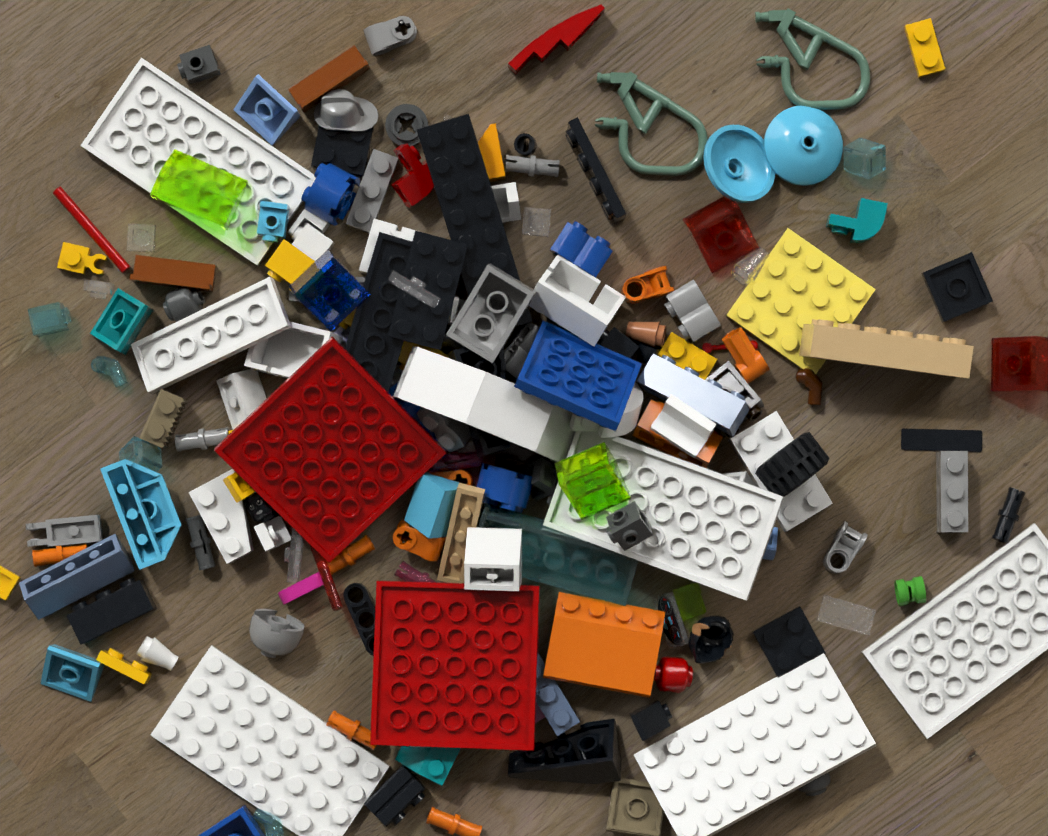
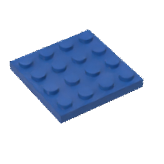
(578, 376)

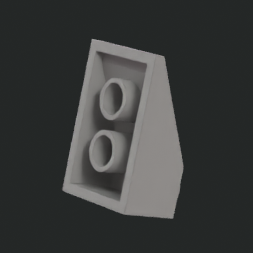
(491, 312)

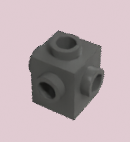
(628, 526)

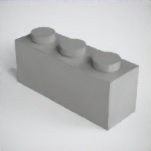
(952, 491)

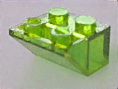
(592, 481)

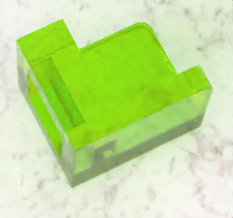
(689, 601)

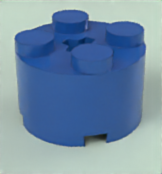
(330, 193)
(505, 487)

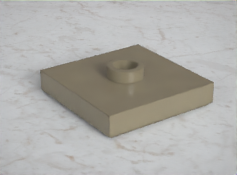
(634, 809)

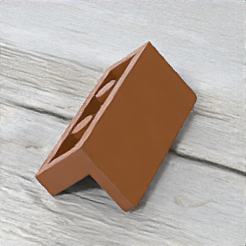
(328, 78)
(173, 273)

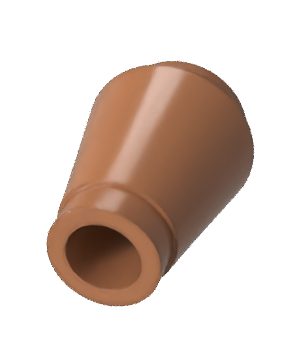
(648, 333)

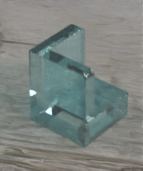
(864, 158)
(142, 453)

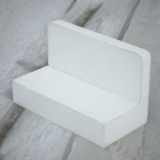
(241, 394)
(683, 426)

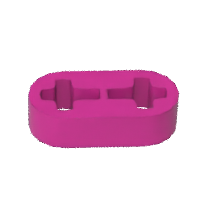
(300, 588)

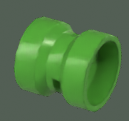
(914, 588)

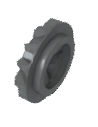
(405, 112)

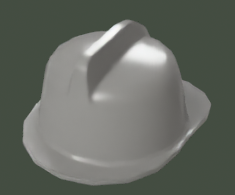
(345, 112)

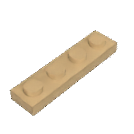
(464, 515)

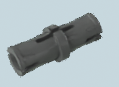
(200, 542)

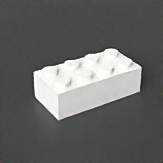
(758, 445)

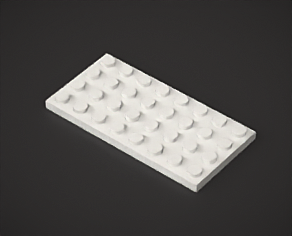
(159, 115)
(699, 518)
(969, 635)
(269, 748)
(755, 750)

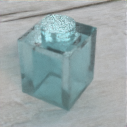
(49, 319)

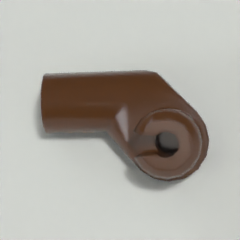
(813, 383)

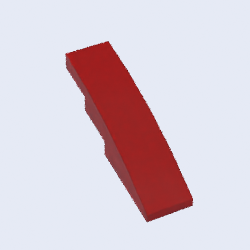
(564, 33)

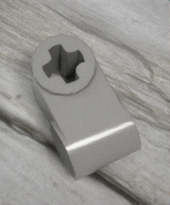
(387, 35)
(844, 547)

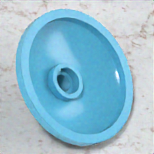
(744, 154)
(791, 157)

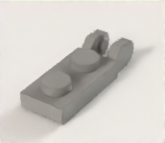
(68, 531)

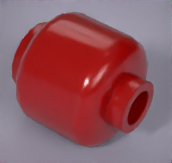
(673, 674)

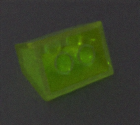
(199, 189)

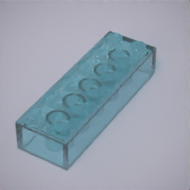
(564, 559)

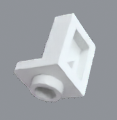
(272, 533)

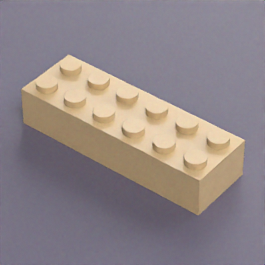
(885, 350)

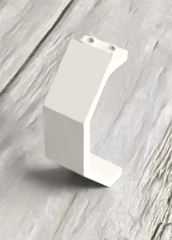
(485, 403)

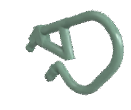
(787, 18)
(630, 80)

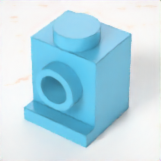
(281, 213)

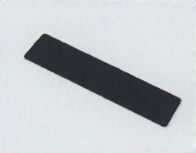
(941, 440)

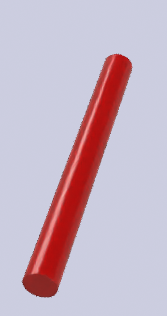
(91, 229)

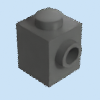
(198, 64)

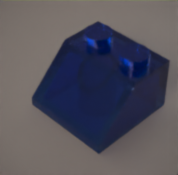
(329, 290)

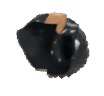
(710, 639)

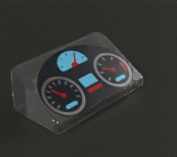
(673, 625)

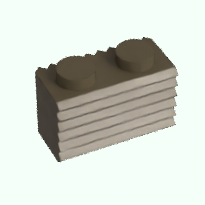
(163, 419)

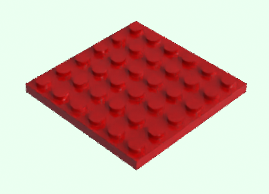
(330, 450)
(454, 666)

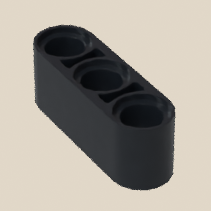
(357, 609)

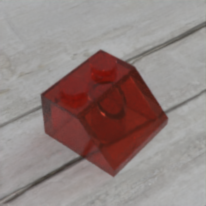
(720, 233)
(1019, 364)

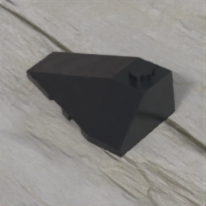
(579, 757)

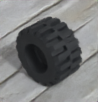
(792, 465)

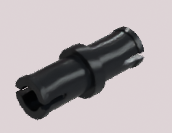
(1008, 515)

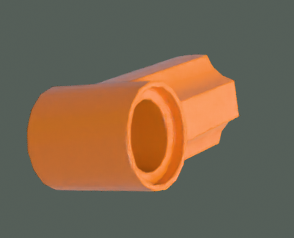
(748, 360)

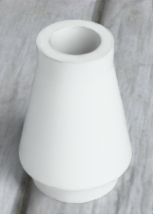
(156, 653)

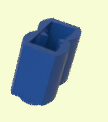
(581, 248)

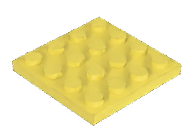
(791, 291)

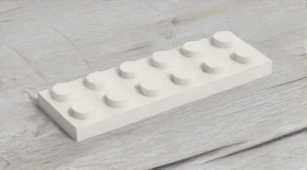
(211, 335)

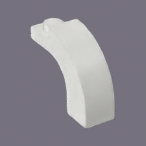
(626, 425)

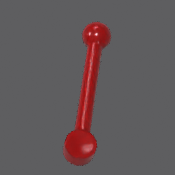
(708, 347)

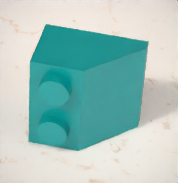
(428, 762)

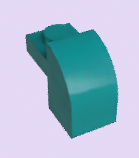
(865, 225)

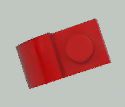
(418, 181)

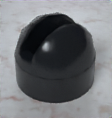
(520, 144)
(645, 352)

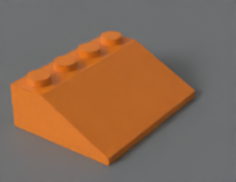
(604, 644)

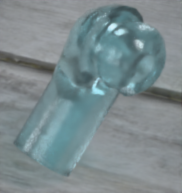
(111, 367)
(272, 823)

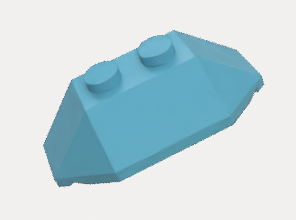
(143, 510)

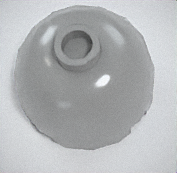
(275, 634)

